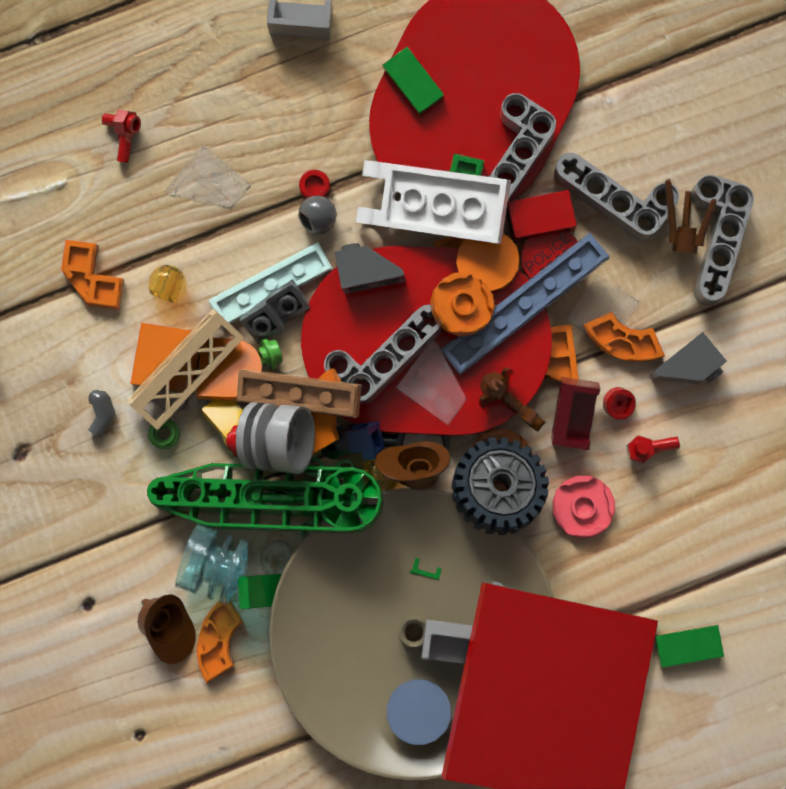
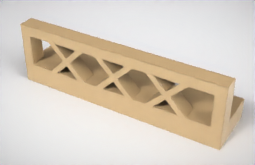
(176, 360)

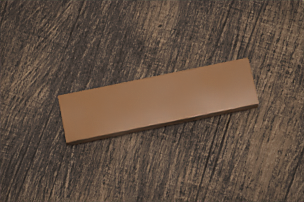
(315, 394)

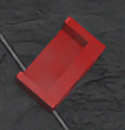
(540, 215)

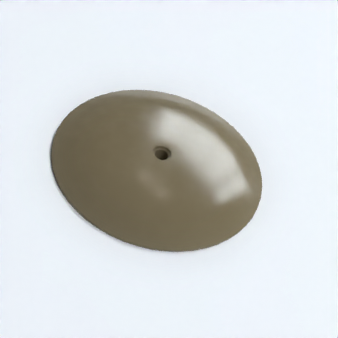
(345, 617)

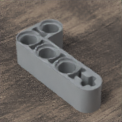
(526, 138)
(610, 192)
(719, 242)
(388, 350)

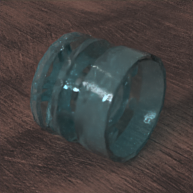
(212, 564)

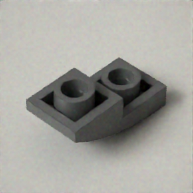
(274, 310)

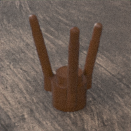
(685, 238)

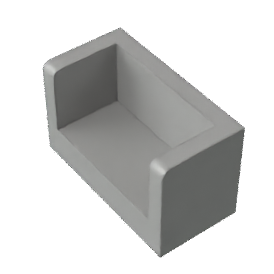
(300, 19)
(446, 641)

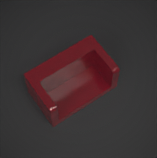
(574, 413)

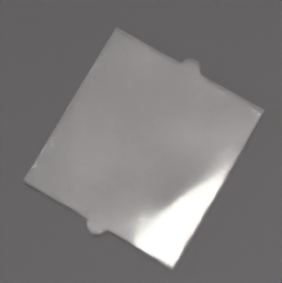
(601, 299)

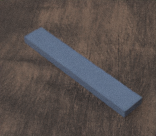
(527, 302)

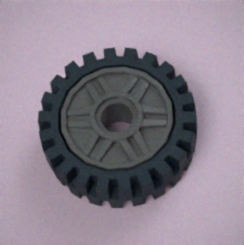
(516, 470)

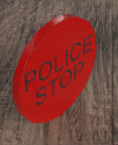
(544, 249)

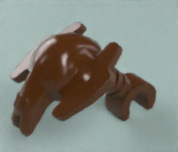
(496, 387)

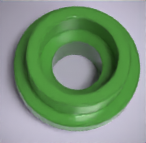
(270, 353)
(171, 441)

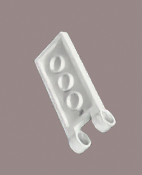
(438, 202)

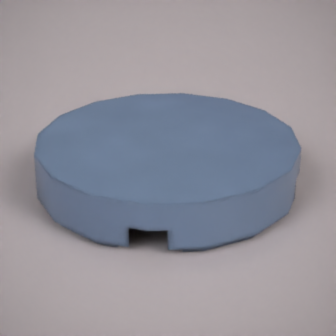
(418, 712)

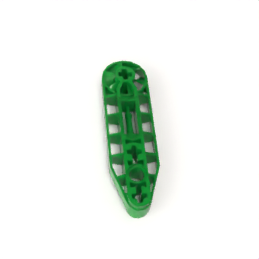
(248, 498)

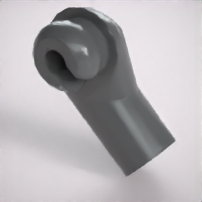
(104, 412)

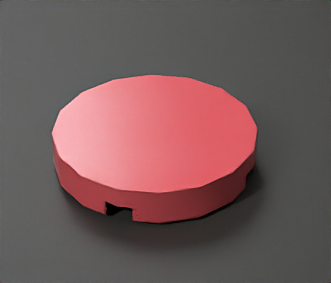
(583, 506)

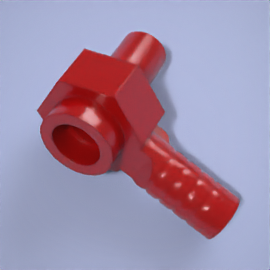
(125, 125)
(642, 448)

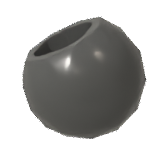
(317, 214)

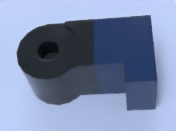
(357, 438)

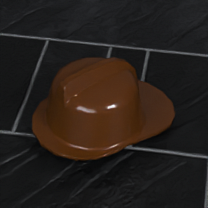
(414, 464)
(167, 628)

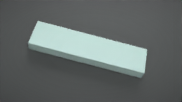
(302, 268)

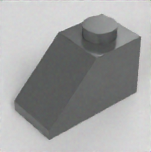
(365, 269)
(692, 363)

